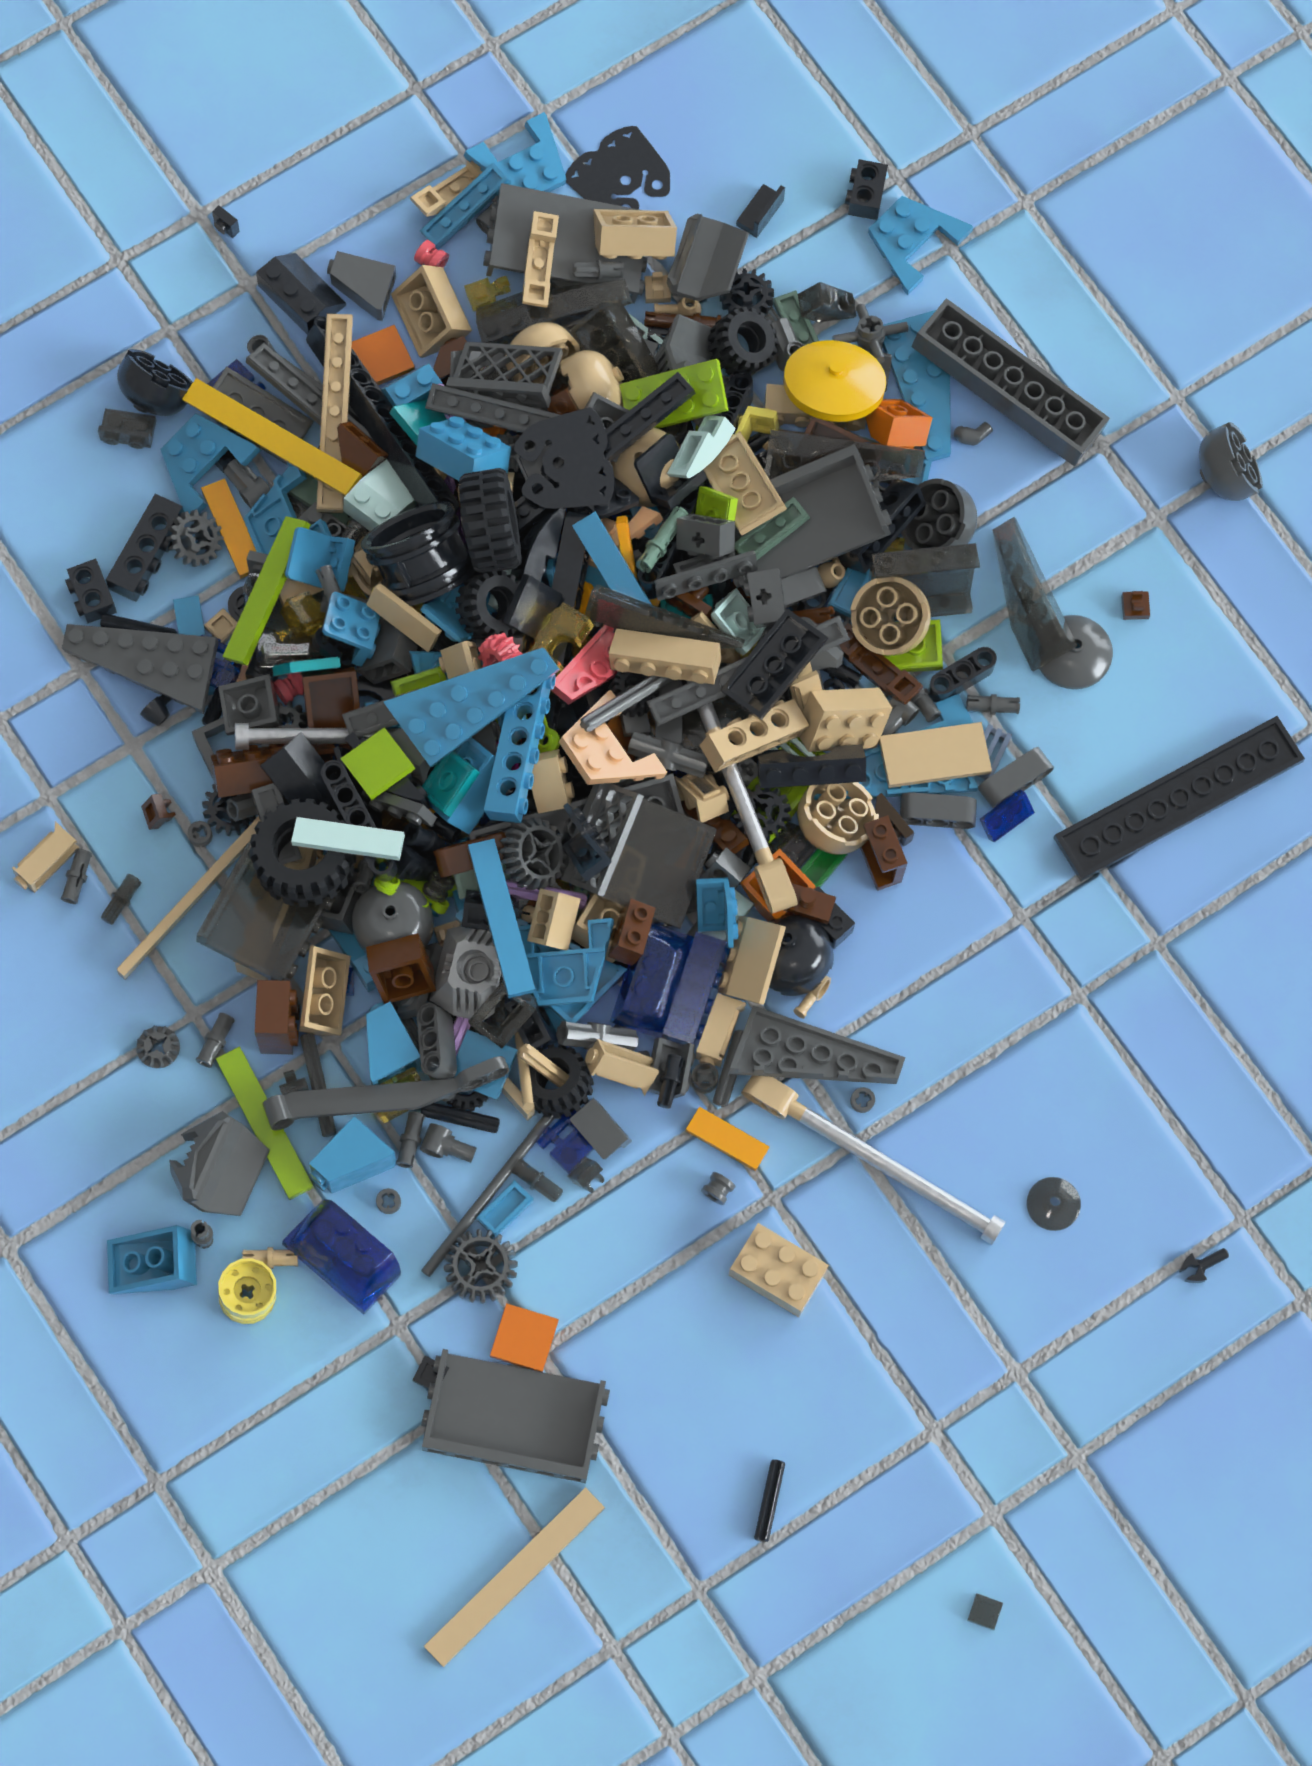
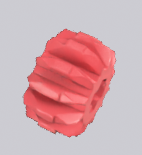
(497, 649)

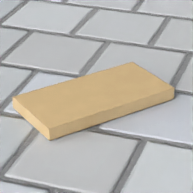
(742, 477)
(935, 755)

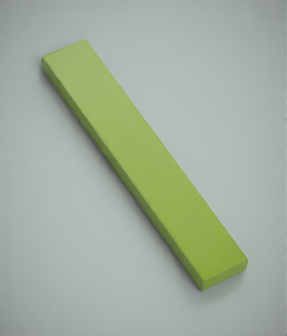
(263, 595)
(250, 1098)

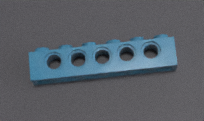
(514, 806)

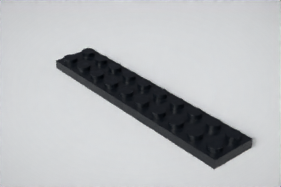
(1178, 798)

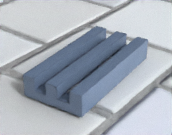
(997, 734)

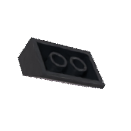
(298, 290)

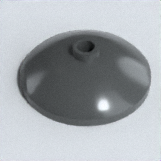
(1084, 665)

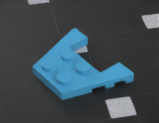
(531, 168)
(905, 230)
(195, 451)
(271, 508)
(568, 974)

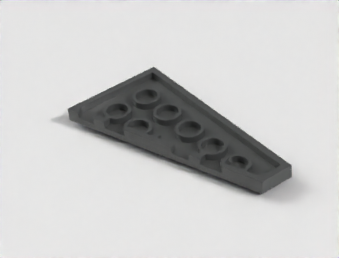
(158, 661)
(792, 1049)

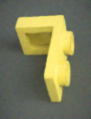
(757, 420)

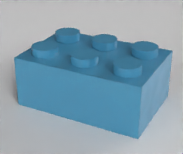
(460, 448)

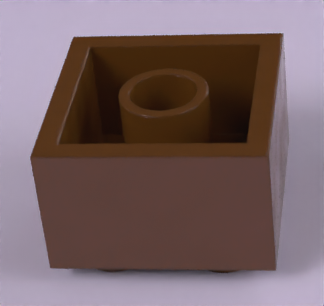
(401, 968)

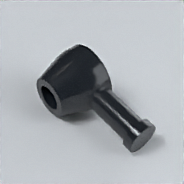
(156, 710)

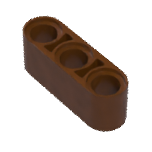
(456, 858)

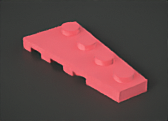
(587, 669)

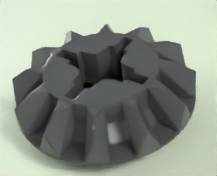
(158, 1059)

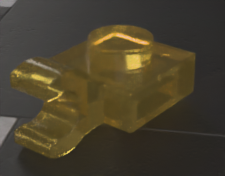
(483, 293)

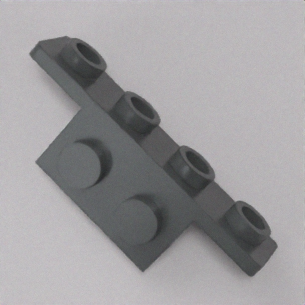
(702, 572)

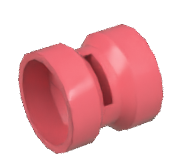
(430, 256)
(289, 687)

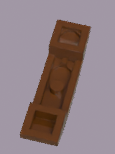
(880, 670)

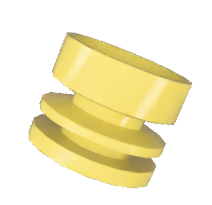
(247, 1275)

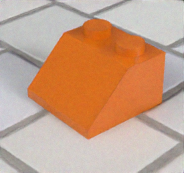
(899, 424)
(754, 892)

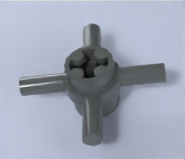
(871, 333)

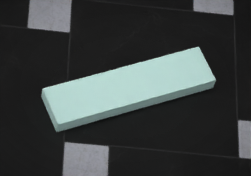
(348, 838)

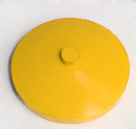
(834, 381)

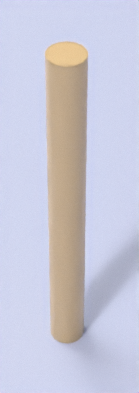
(525, 1079)

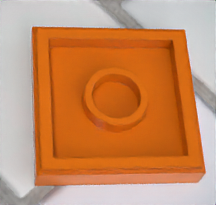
(383, 355)
(524, 1338)

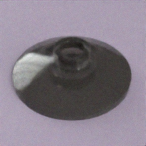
(1049, 1216)

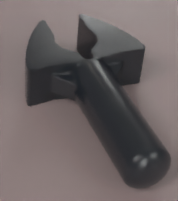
(1203, 1264)

